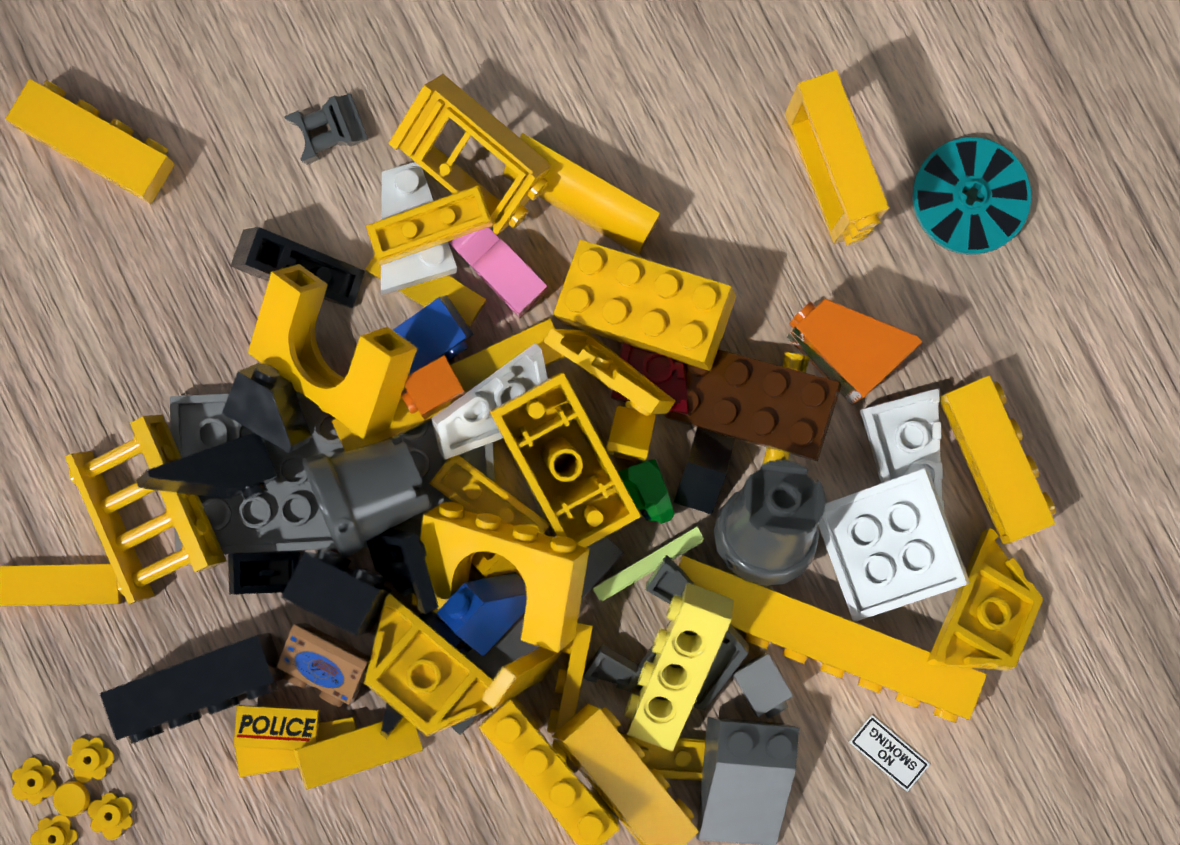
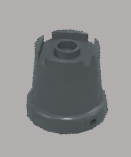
(365, 491)
(771, 524)

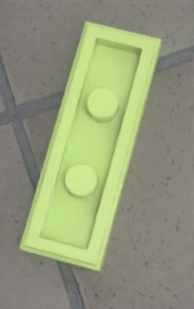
(648, 564)

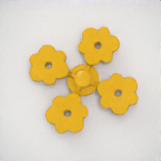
(72, 796)

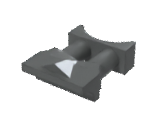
(344, 123)

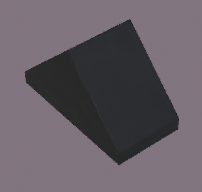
(704, 471)
(261, 571)

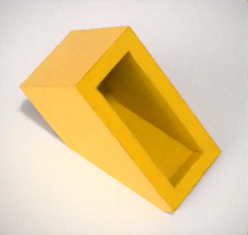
(630, 434)

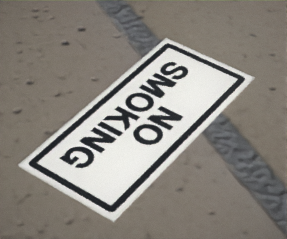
(889, 753)

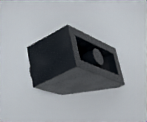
(267, 407)

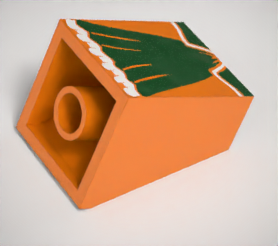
(849, 346)

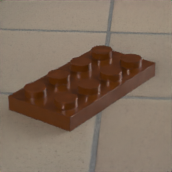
(760, 404)

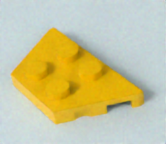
(988, 615)
(423, 672)

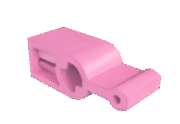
(501, 269)

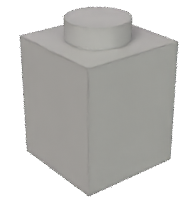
(763, 686)

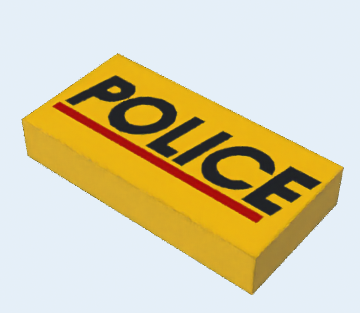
(275, 727)

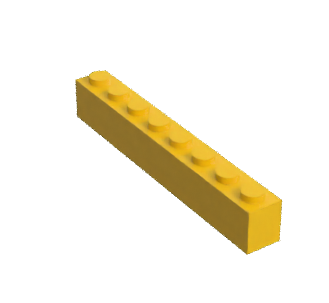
(841, 645)

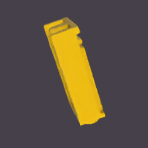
(424, 123)

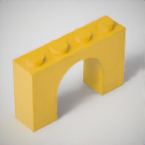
(287, 341)
(549, 566)
(564, 795)

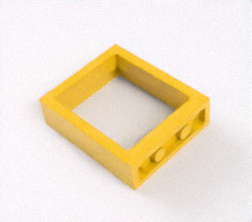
(836, 158)

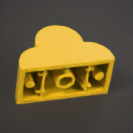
(565, 462)

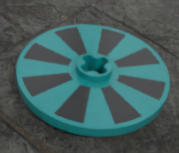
(1000, 186)

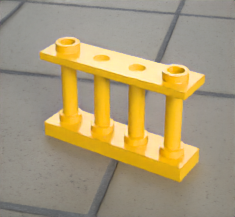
(182, 511)

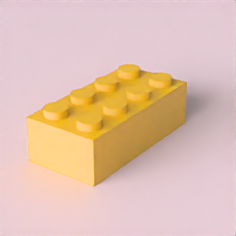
(645, 304)

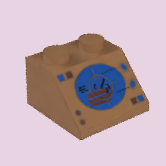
(323, 663)

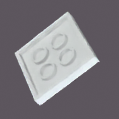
(891, 545)

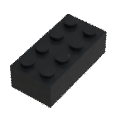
(186, 688)

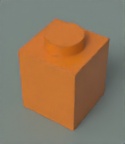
(432, 388)

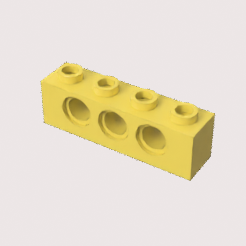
(663, 720)

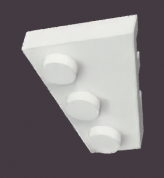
(402, 191)
(467, 420)

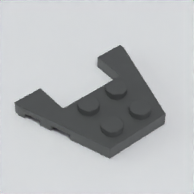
(615, 668)

